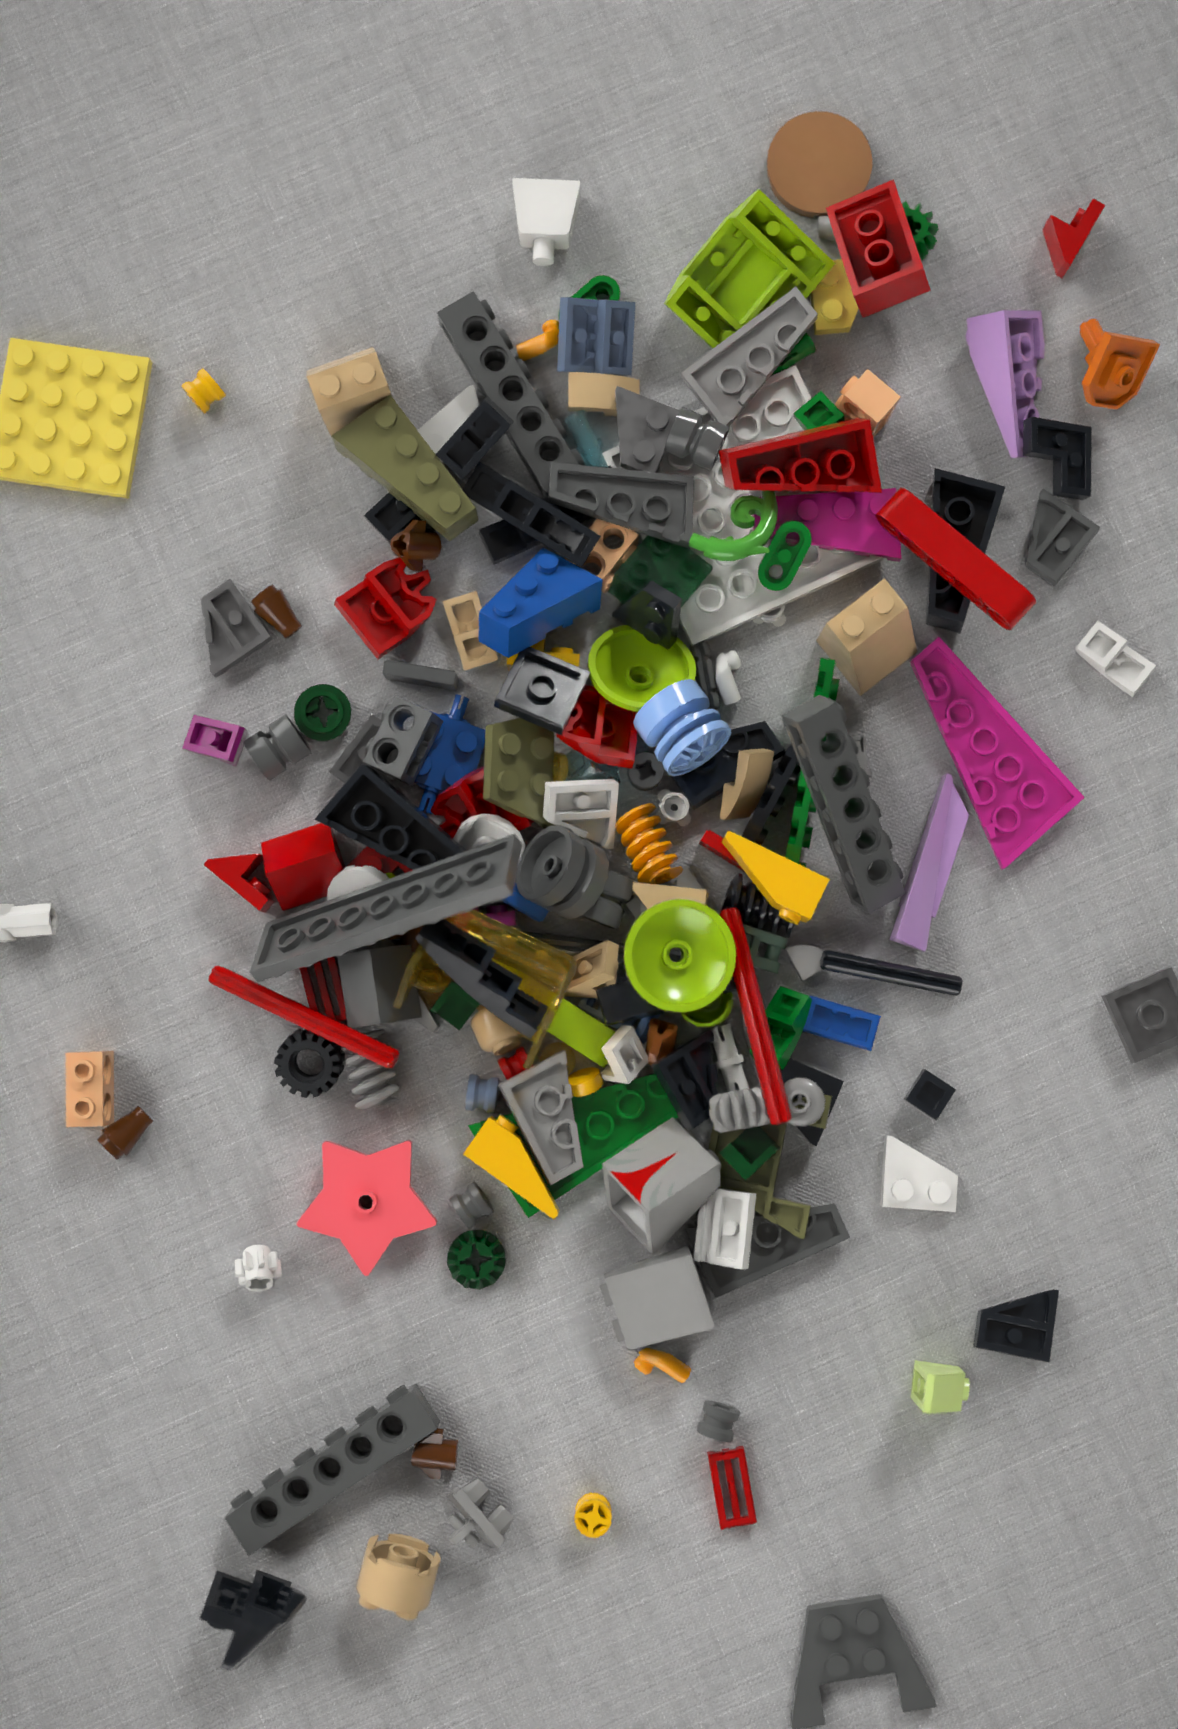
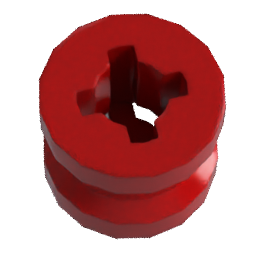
(514, 1064)

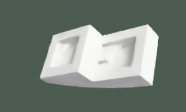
(1114, 659)

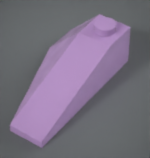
(1005, 357)

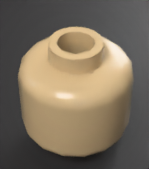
(494, 1033)

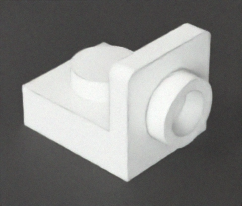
(624, 1056)

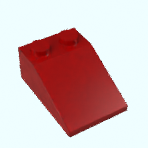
(877, 249)

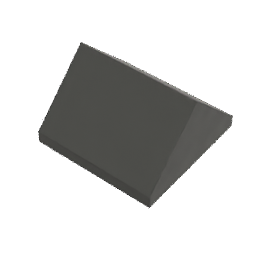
(372, 983)

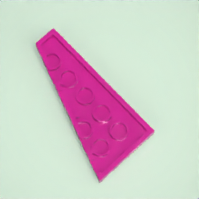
(1002, 769)

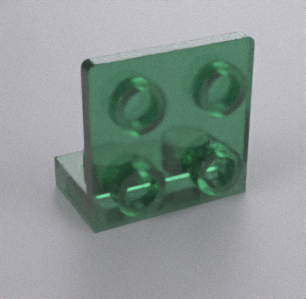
(663, 563)

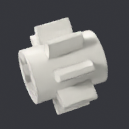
(258, 1268)

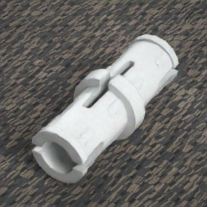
(729, 1059)

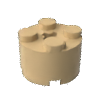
(397, 1575)

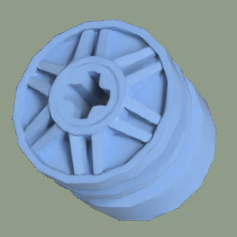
(681, 727)

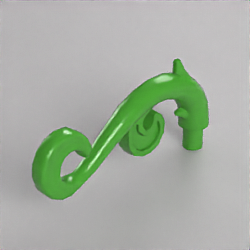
(752, 544)

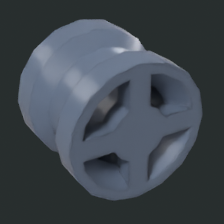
(482, 1093)

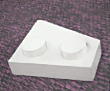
(915, 1180)

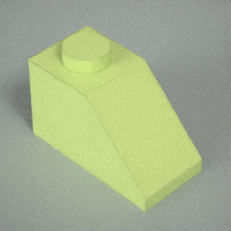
(939, 1387)

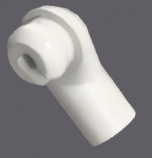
(724, 676)

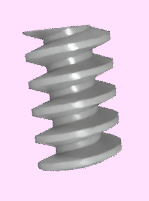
(372, 1078)

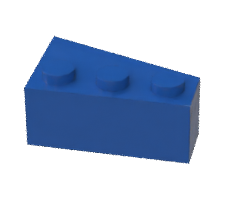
(537, 600)

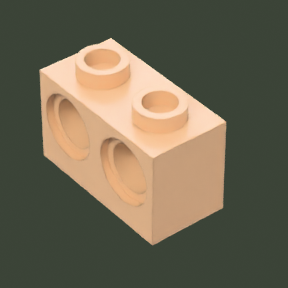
(868, 399)
(607, 558)
(89, 1088)

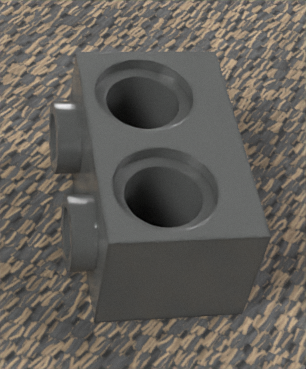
(411, 744)

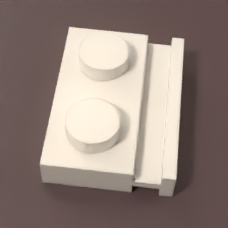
(725, 1229)

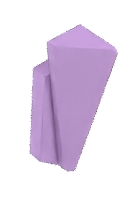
(931, 866)

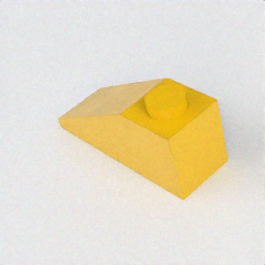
(781, 881)
(507, 1158)

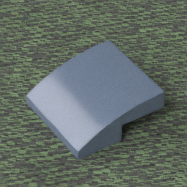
(596, 336)

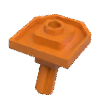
(1115, 365)

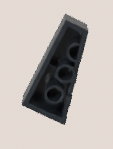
(971, 509)
(387, 821)

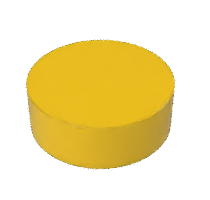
(585, 1081)

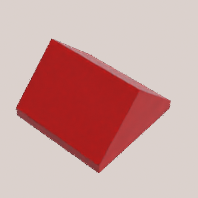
(302, 865)

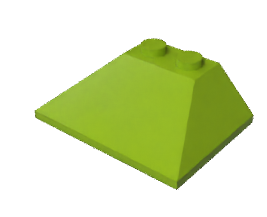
(745, 269)

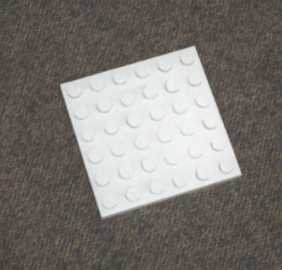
(733, 589)

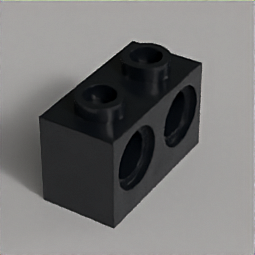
(474, 437)

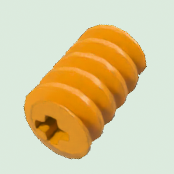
(644, 845)

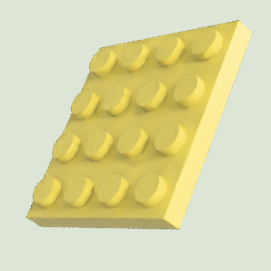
(71, 417)

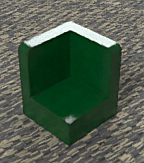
(455, 1005)
(749, 1151)

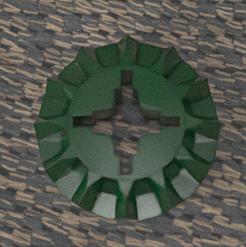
(309, 703)
(488, 1246)

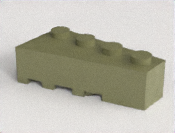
(400, 459)

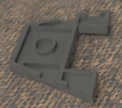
(848, 1643)

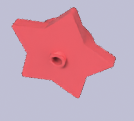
(384, 1178)

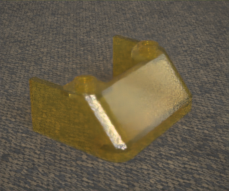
(543, 968)

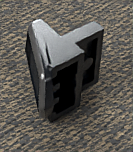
(251, 1611)

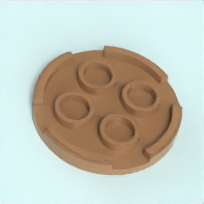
(818, 162)

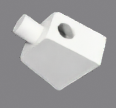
(545, 215)

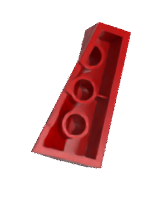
(811, 460)

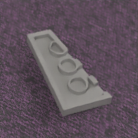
(744, 361)

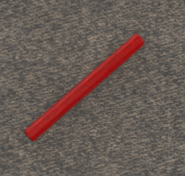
(304, 1017)
(757, 1023)

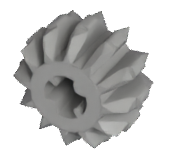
(738, 1110)

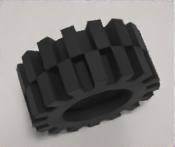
(299, 1080)

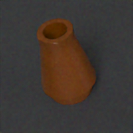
(276, 611)
(124, 1133)

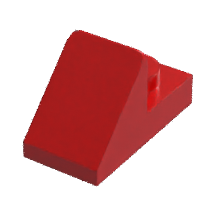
(1066, 239)
(235, 873)

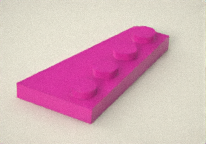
(840, 521)

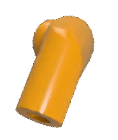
(541, 343)
(664, 1361)

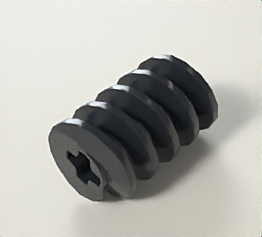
(753, 904)

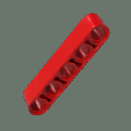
(955, 559)

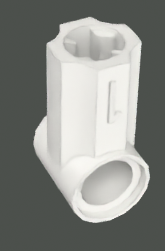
(27, 921)

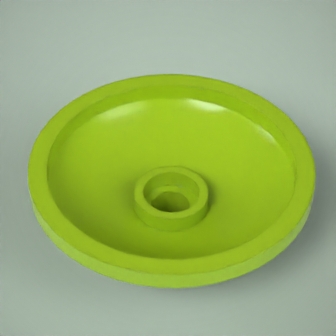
(633, 670)
(705, 959)

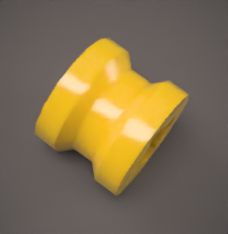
(203, 390)
(591, 1523)

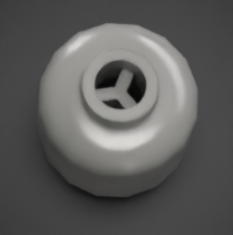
(815, 1101)

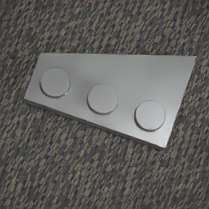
(545, 1116)

